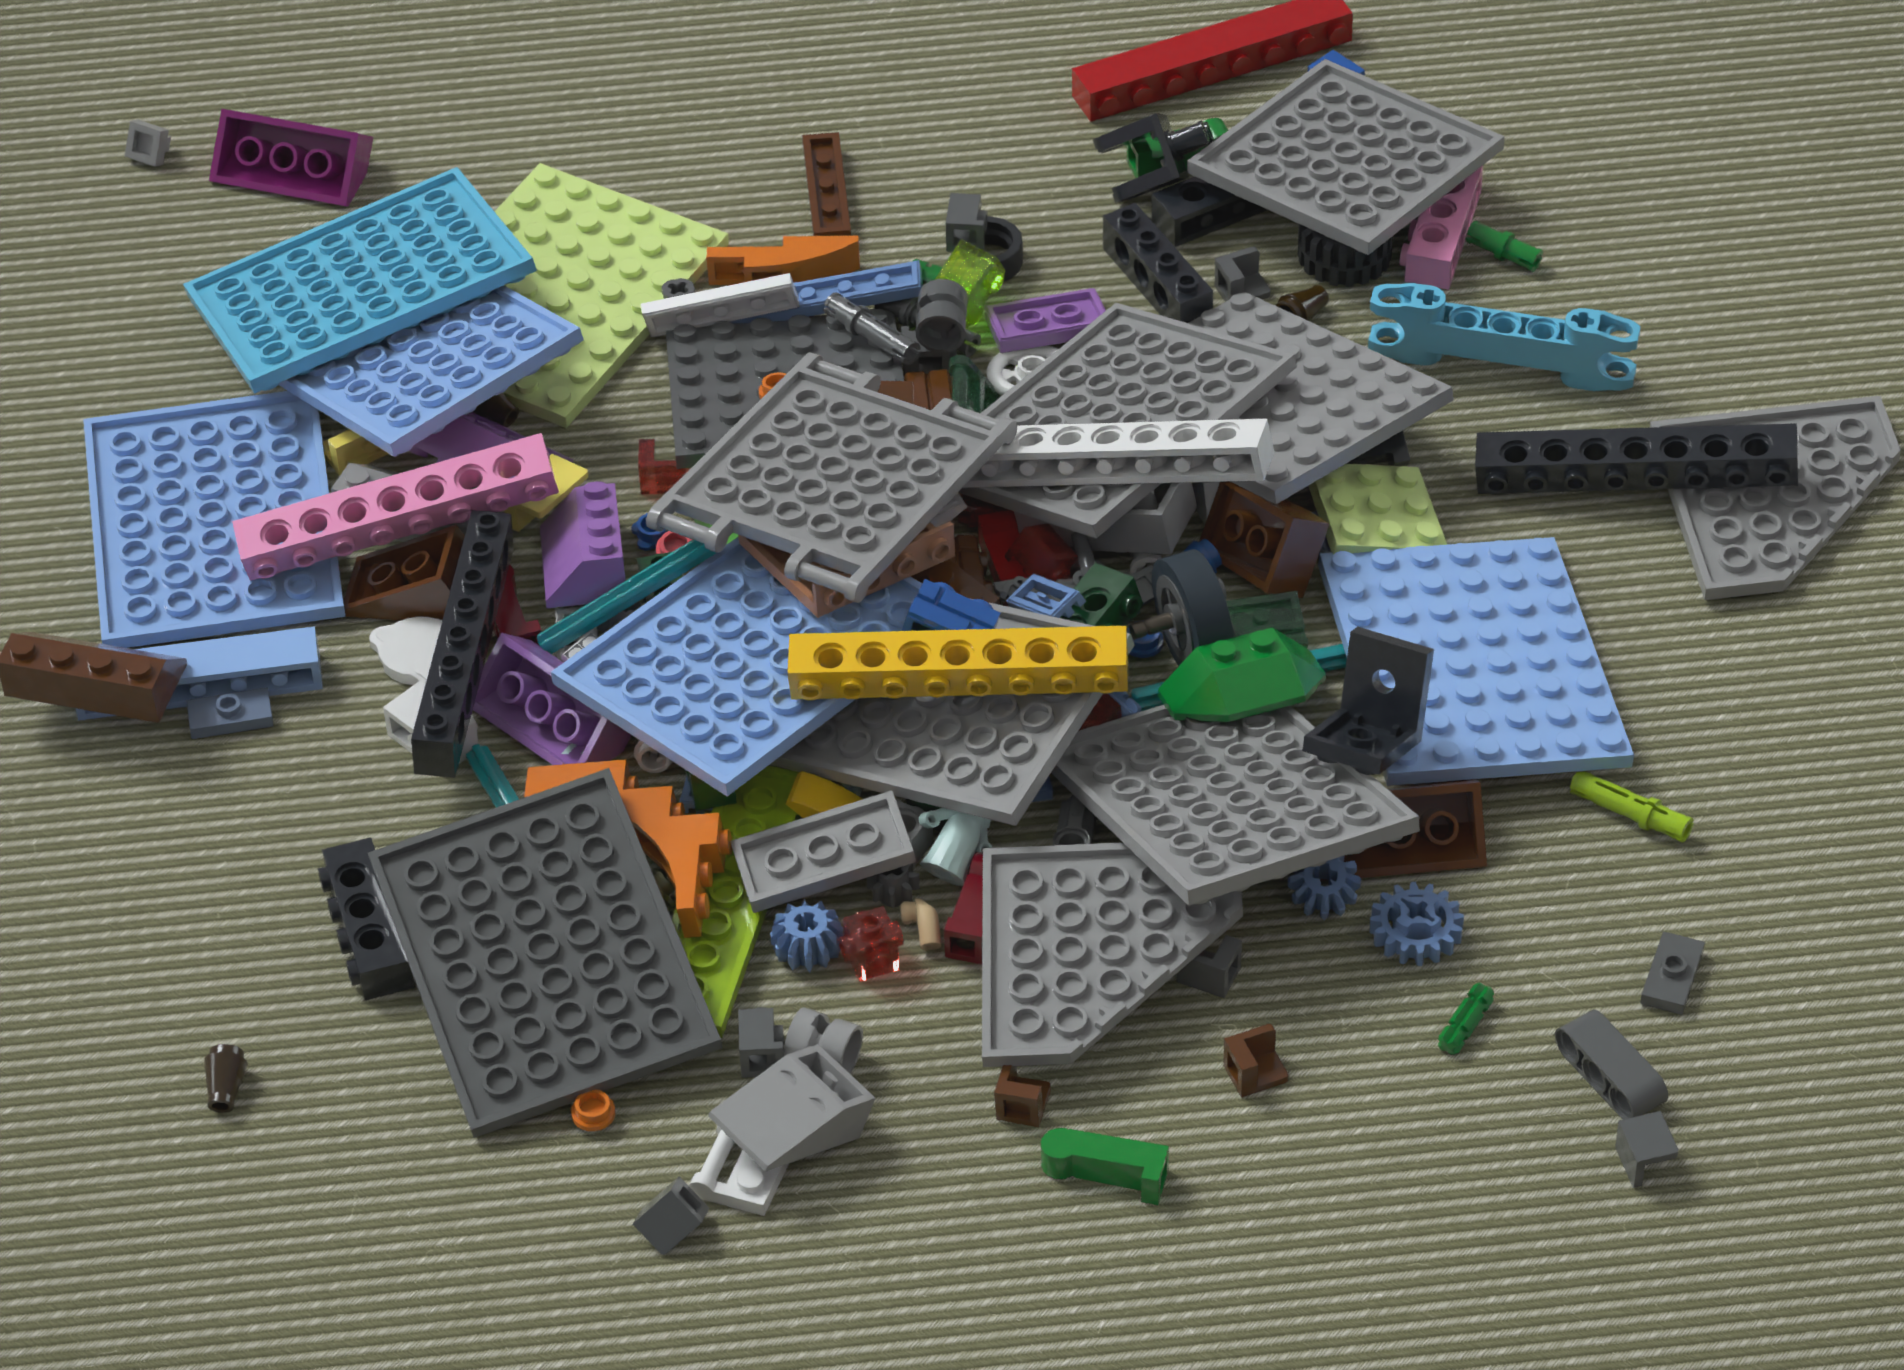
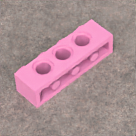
(1440, 235)

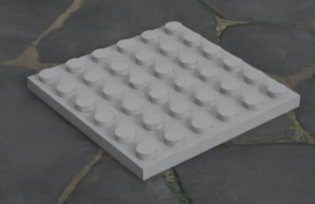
(1346, 156)

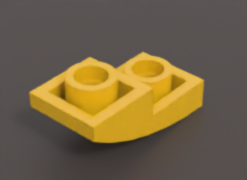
(815, 795)

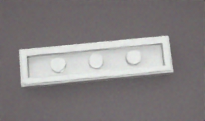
(721, 304)

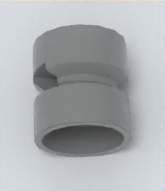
(839, 1038)

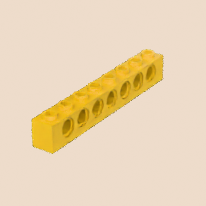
(958, 662)

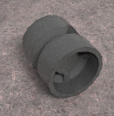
(941, 315)

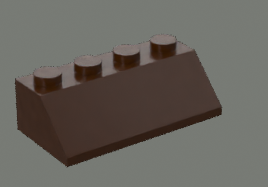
(89, 675)
(1448, 833)

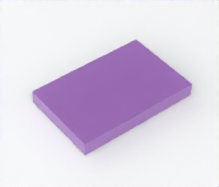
(1042, 319)

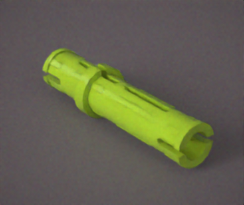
(1646, 812)

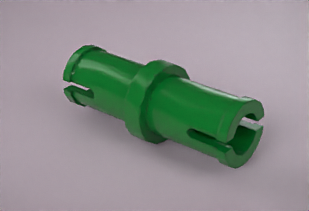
(1504, 245)

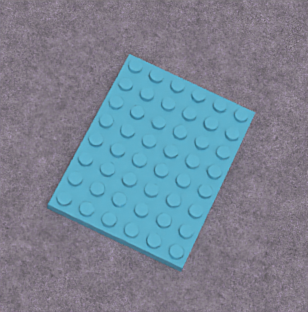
(358, 279)

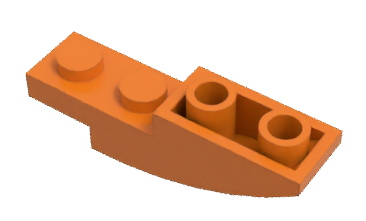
(800, 256)

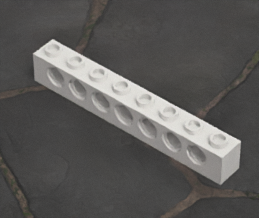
(1131, 454)

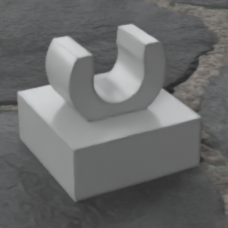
(147, 143)

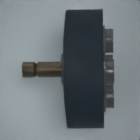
(1187, 604)

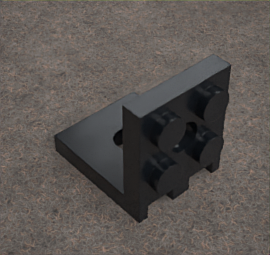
(1376, 721)

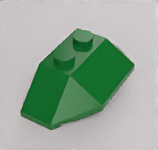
(1241, 678)

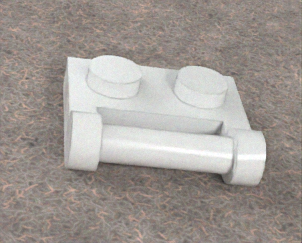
(748, 1185)

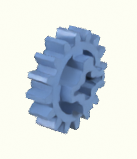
(1416, 923)

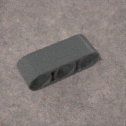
(1611, 1065)

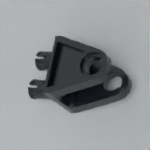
(1174, 147)

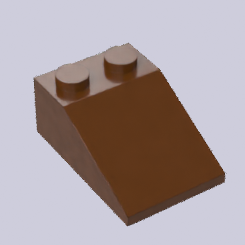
(1264, 540)
(405, 578)

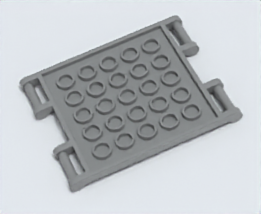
(831, 474)

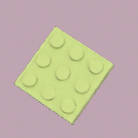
(1376, 508)

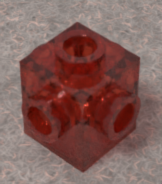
(871, 943)

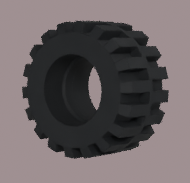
(1338, 262)

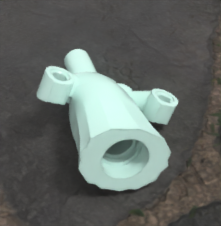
(955, 844)

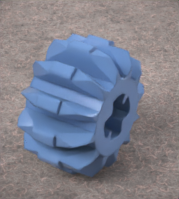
(1324, 898)
(806, 935)

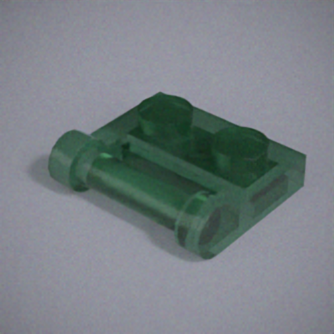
(970, 385)

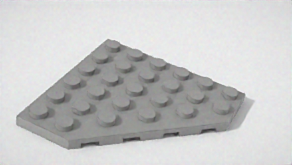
(1766, 535)
(1079, 945)

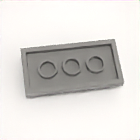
(823, 851)

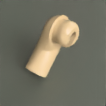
(926, 919)

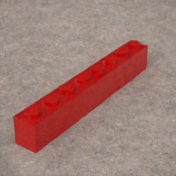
(1209, 55)

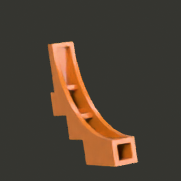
(681, 844)

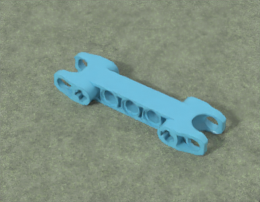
(1571, 346)

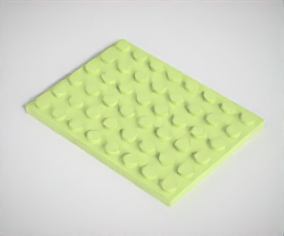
(595, 268)

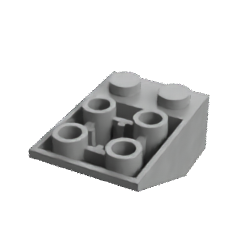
(795, 1109)

